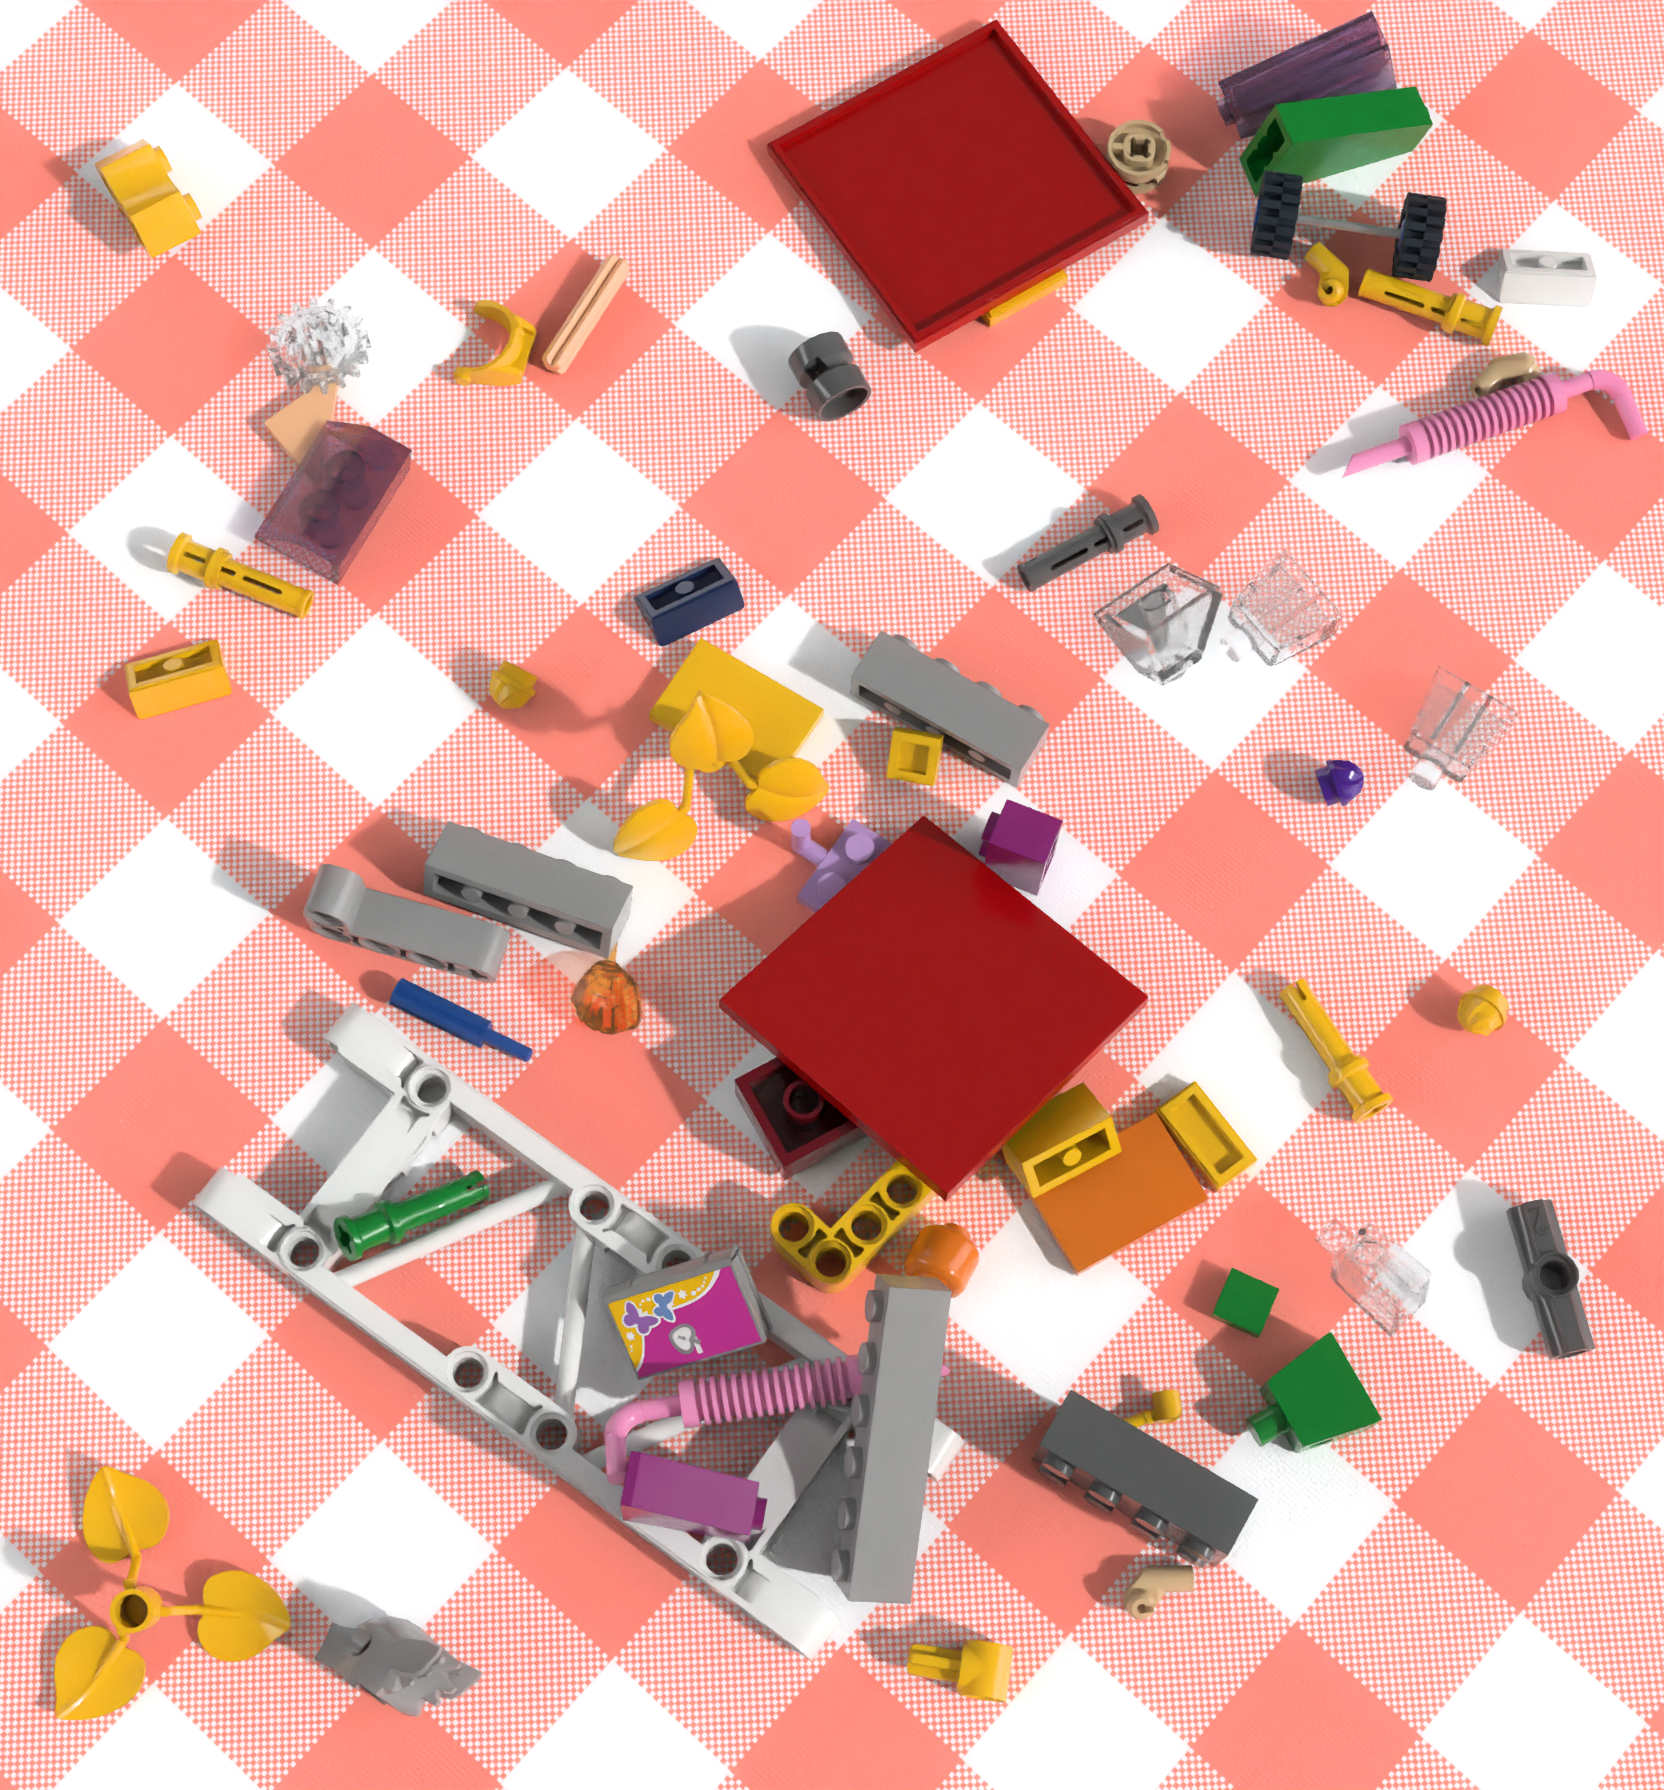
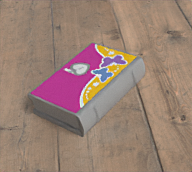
(688, 1312)

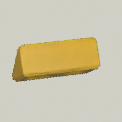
(177, 679)

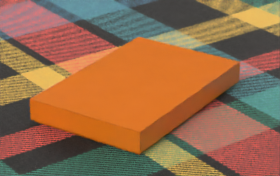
(1121, 1197)

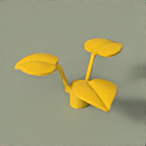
(704, 741)
(94, 1668)

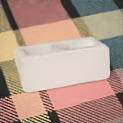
(1546, 277)

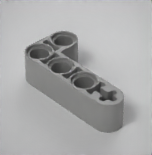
(403, 928)

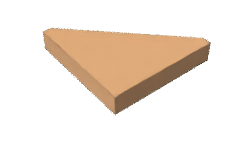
(302, 421)

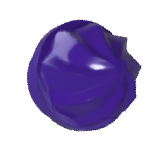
(1339, 781)

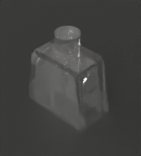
(1280, 614)
(1454, 729)
(1376, 1273)

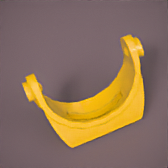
(511, 363)

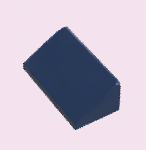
(690, 601)

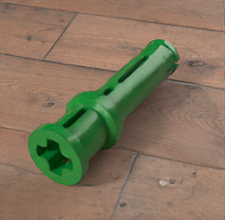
(391, 1220)

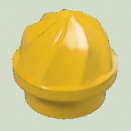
(511, 686)
(1482, 1010)

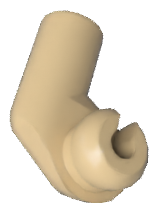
(1499, 369)
(1152, 1584)

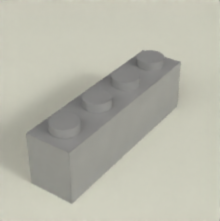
(941, 701)
(528, 889)

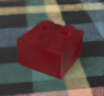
(792, 1118)

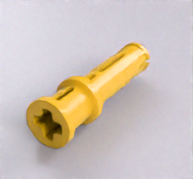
(1452, 312)
(216, 570)
(1346, 1069)

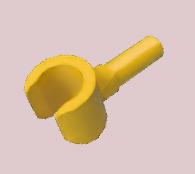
(1165, 1409)

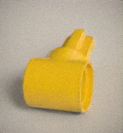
(977, 1669)

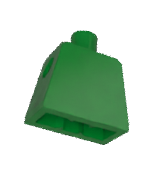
(1314, 1400)

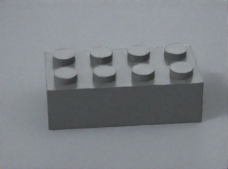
(1143, 1480)

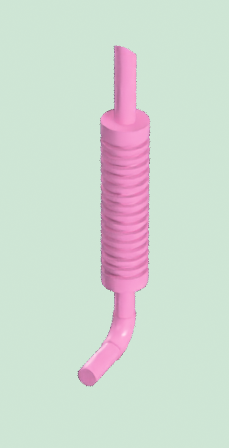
(1496, 415)
(735, 1398)

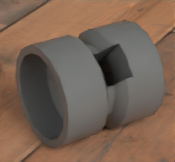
(827, 372)

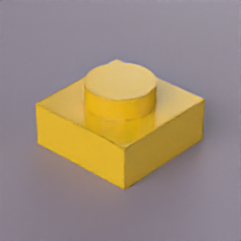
(914, 756)

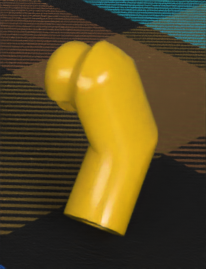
(1333, 275)

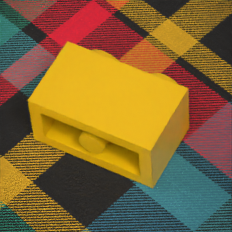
(1062, 1141)

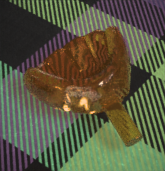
(608, 997)

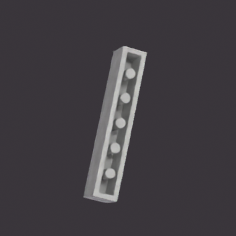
(891, 1438)

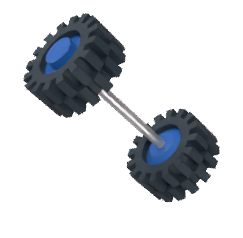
(1417, 234)

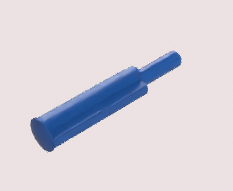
(454, 1019)

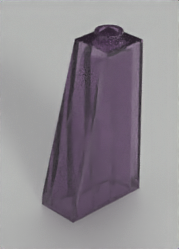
(1333, 64)

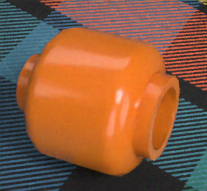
(943, 1254)

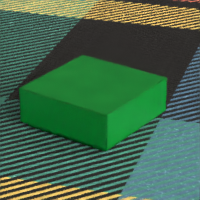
(1244, 1303)

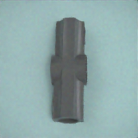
(1557, 1311)

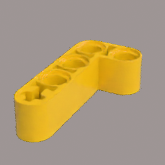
(840, 1239)

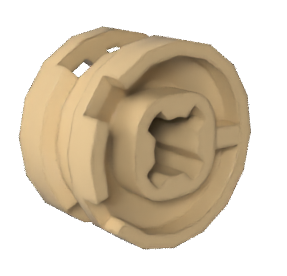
(1139, 154)

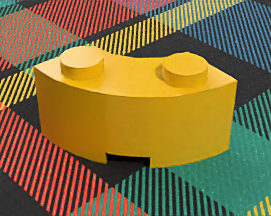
(149, 198)

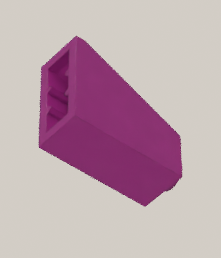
(690, 1498)

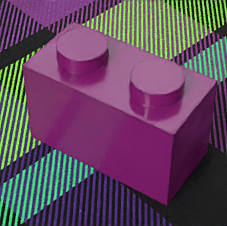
(1020, 845)

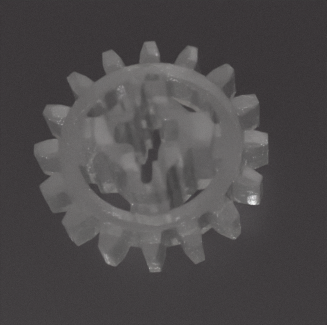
(318, 345)

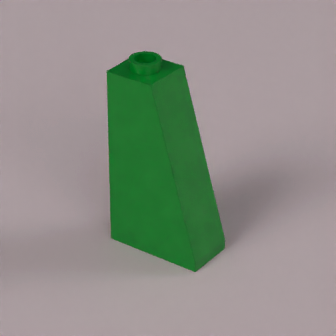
(1336, 134)

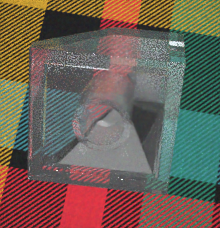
(1162, 622)

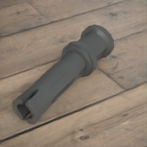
(1107, 534)

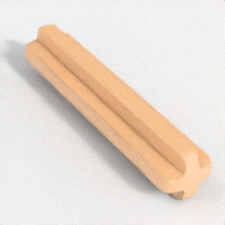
(585, 314)

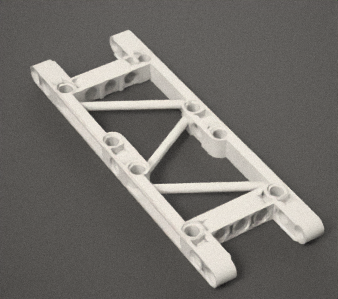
(503, 1397)

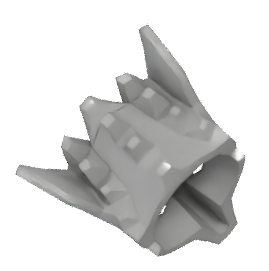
(396, 1663)

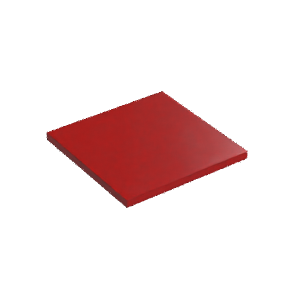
(956, 184)
(933, 1006)

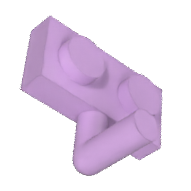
(836, 867)

